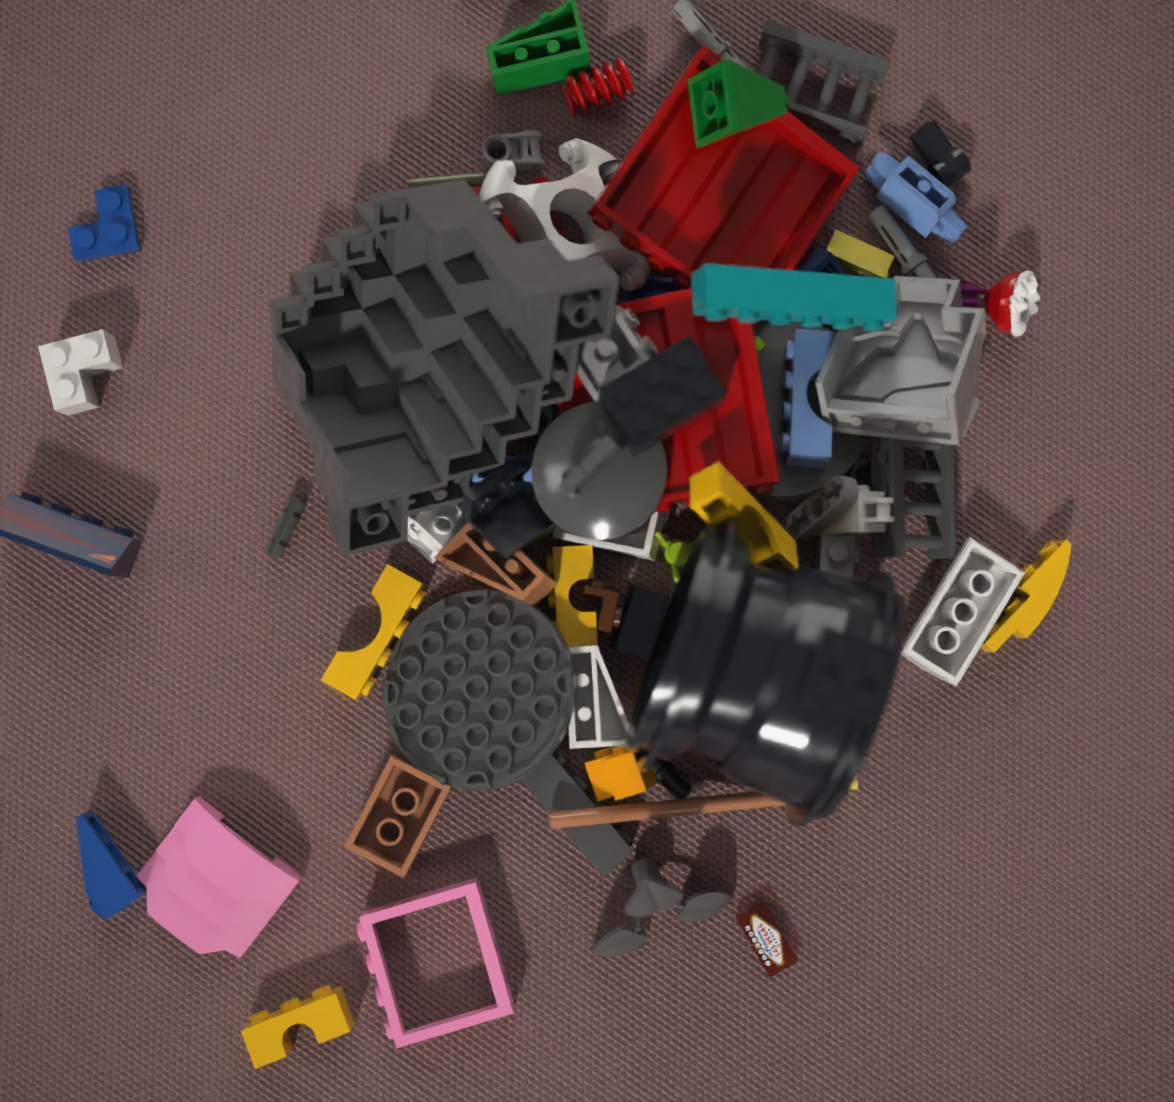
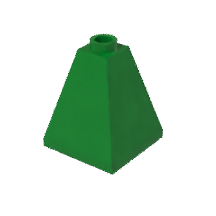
(732, 100)

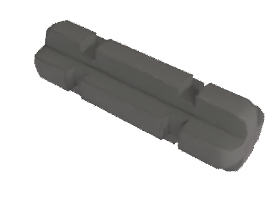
(285, 526)

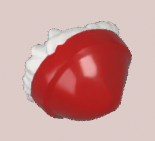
(1012, 302)

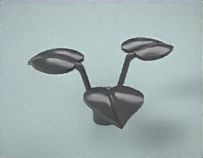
(652, 896)

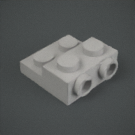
(611, 357)

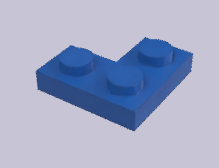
(114, 233)

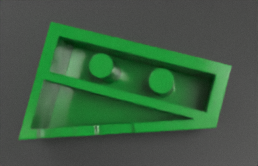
(540, 51)

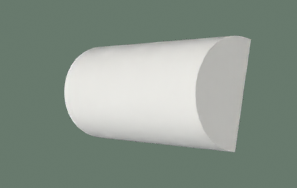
(961, 612)

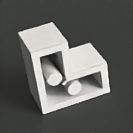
(71, 364)

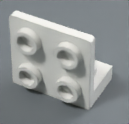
(434, 529)

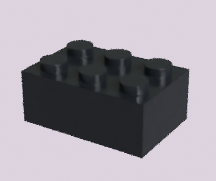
(662, 396)

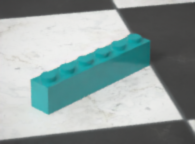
(793, 297)

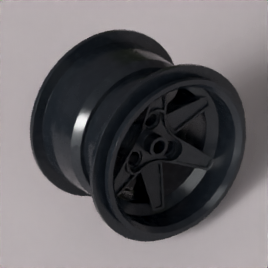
(734, 664)

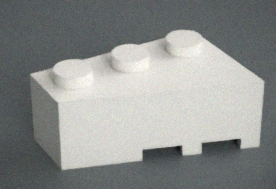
(597, 712)

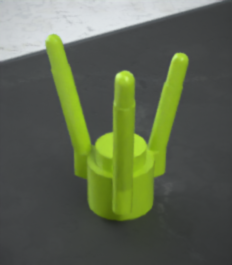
(675, 553)

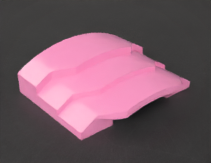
(213, 884)

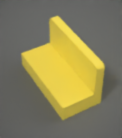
(859, 257)

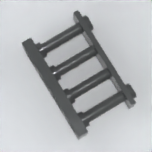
(838, 60)
(889, 477)

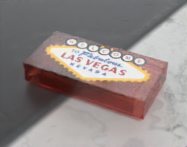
(766, 939)

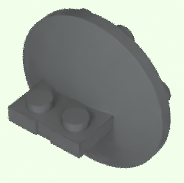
(592, 479)

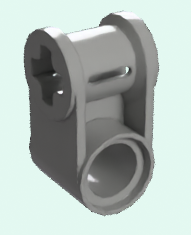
(516, 150)

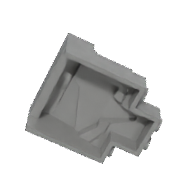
(913, 374)

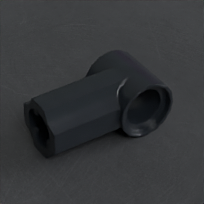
(942, 159)

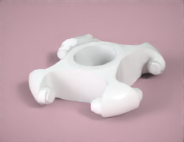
(529, 208)

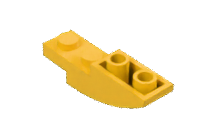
(1037, 593)

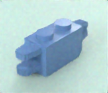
(915, 196)

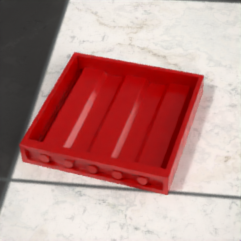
(726, 203)
(733, 434)

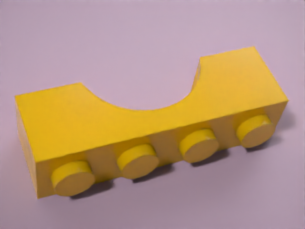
(720, 496)
(396, 596)

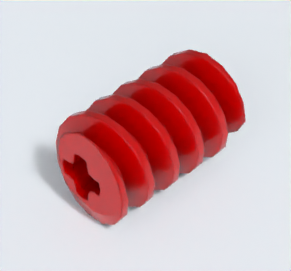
(597, 86)

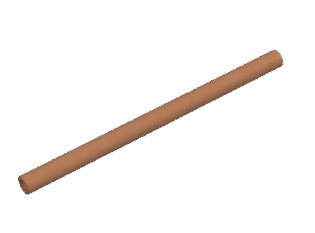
(659, 809)

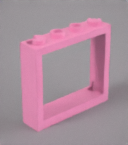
(488, 944)

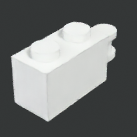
(864, 516)

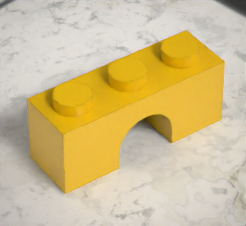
(569, 566)
(324, 1013)

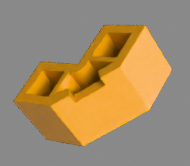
(616, 775)

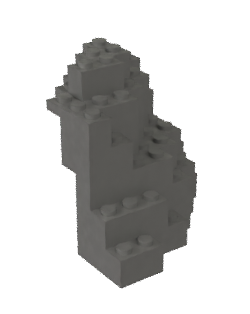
(426, 352)

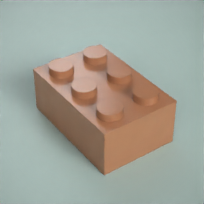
(397, 816)

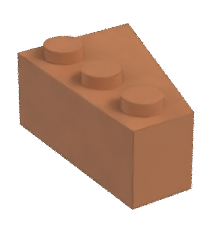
(516, 576)

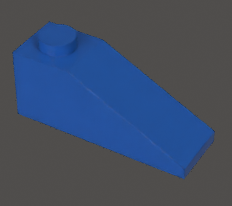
(106, 872)

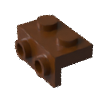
(610, 613)

